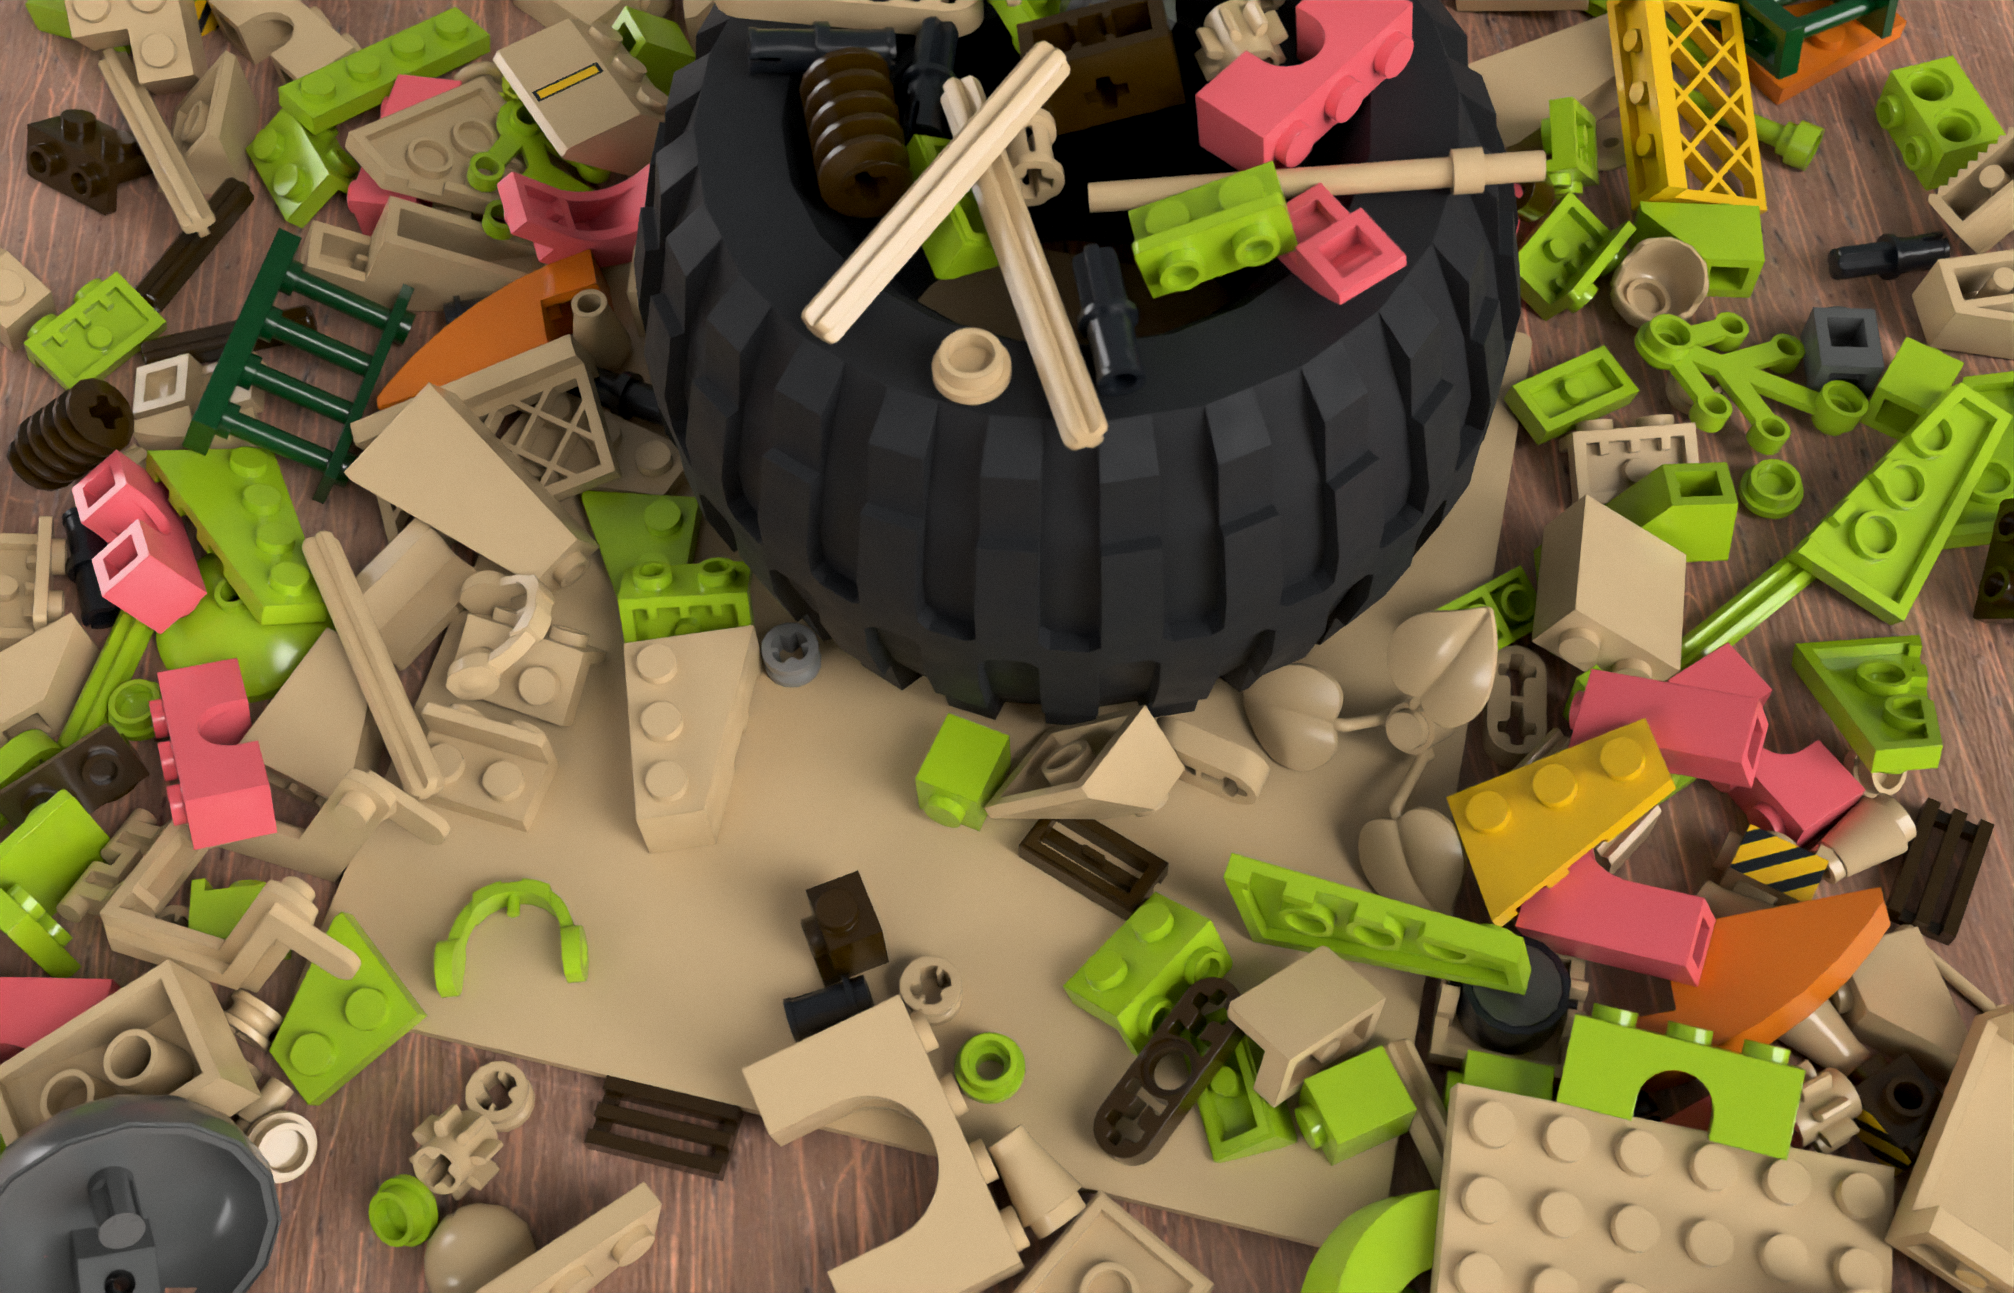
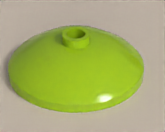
(229, 630)

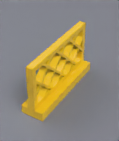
(1652, 100)

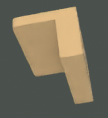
(413, 590)
(1306, 1020)

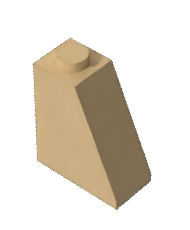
(317, 726)

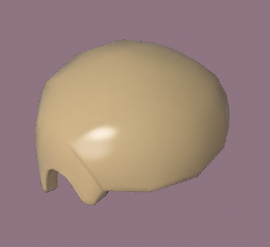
(1659, 279)
(475, 1248)

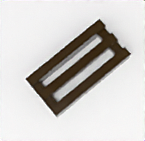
(1954, 827)
(1085, 882)
(609, 1112)

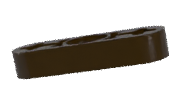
(1141, 1073)

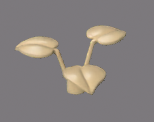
(1449, 670)

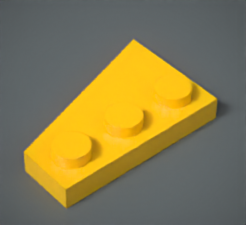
(1550, 813)

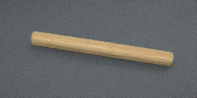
(157, 144)
(1030, 284)

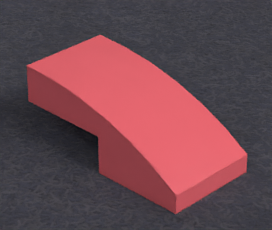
(1336, 249)

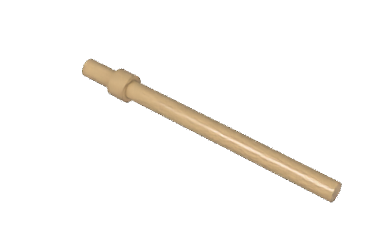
(1463, 172)

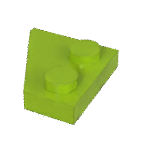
(642, 529)
(340, 1023)

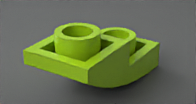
(1511, 600)

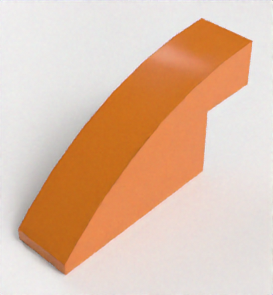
(500, 327)
(1772, 971)

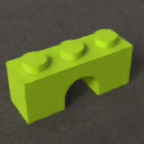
(1750, 1091)

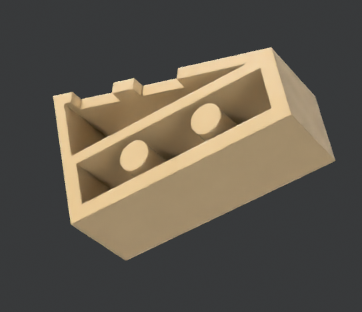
(1969, 304)

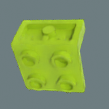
(38, 870)

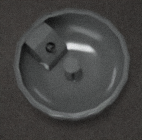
(135, 1198)

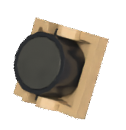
(1512, 1024)

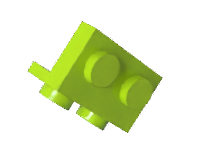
(300, 167)
(1567, 256)
(1148, 968)

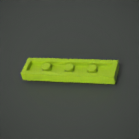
(368, 75)

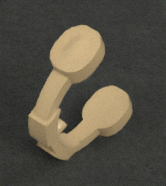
(480, 672)

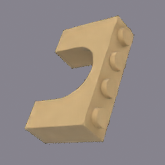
(884, 1064)

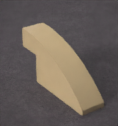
(418, 248)

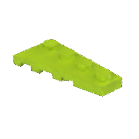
(1901, 512)
(248, 523)
(1366, 928)

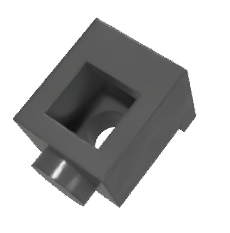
(1843, 347)

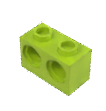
(1936, 119)

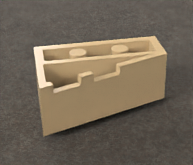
(685, 729)

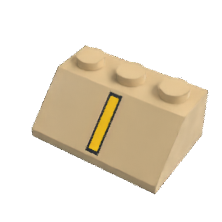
(587, 94)

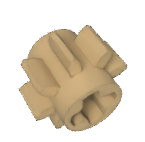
(1237, 28)
(1825, 1110)
(455, 1152)

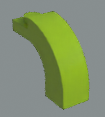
(1378, 1247)

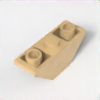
(44, 678)

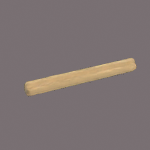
(935, 193)
(373, 666)

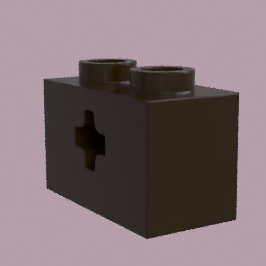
(1117, 59)

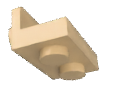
(27, 581)
(546, 678)

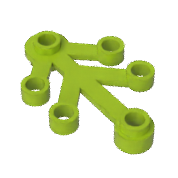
(533, 145)
(1678, 347)

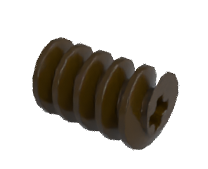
(855, 132)
(71, 435)

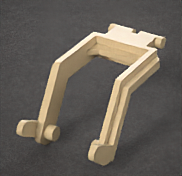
(154, 862)

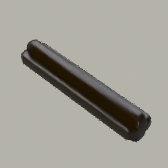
(190, 250)
(209, 342)

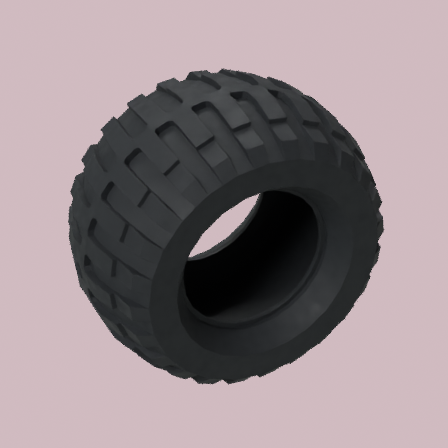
(1236, 496)

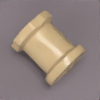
(1037, 158)

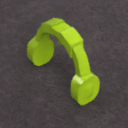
(451, 953)

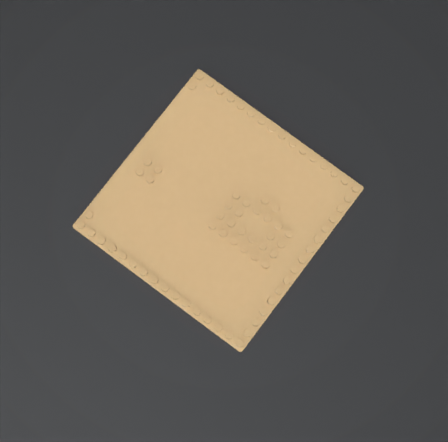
(711, 939)

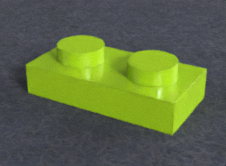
(1570, 394)

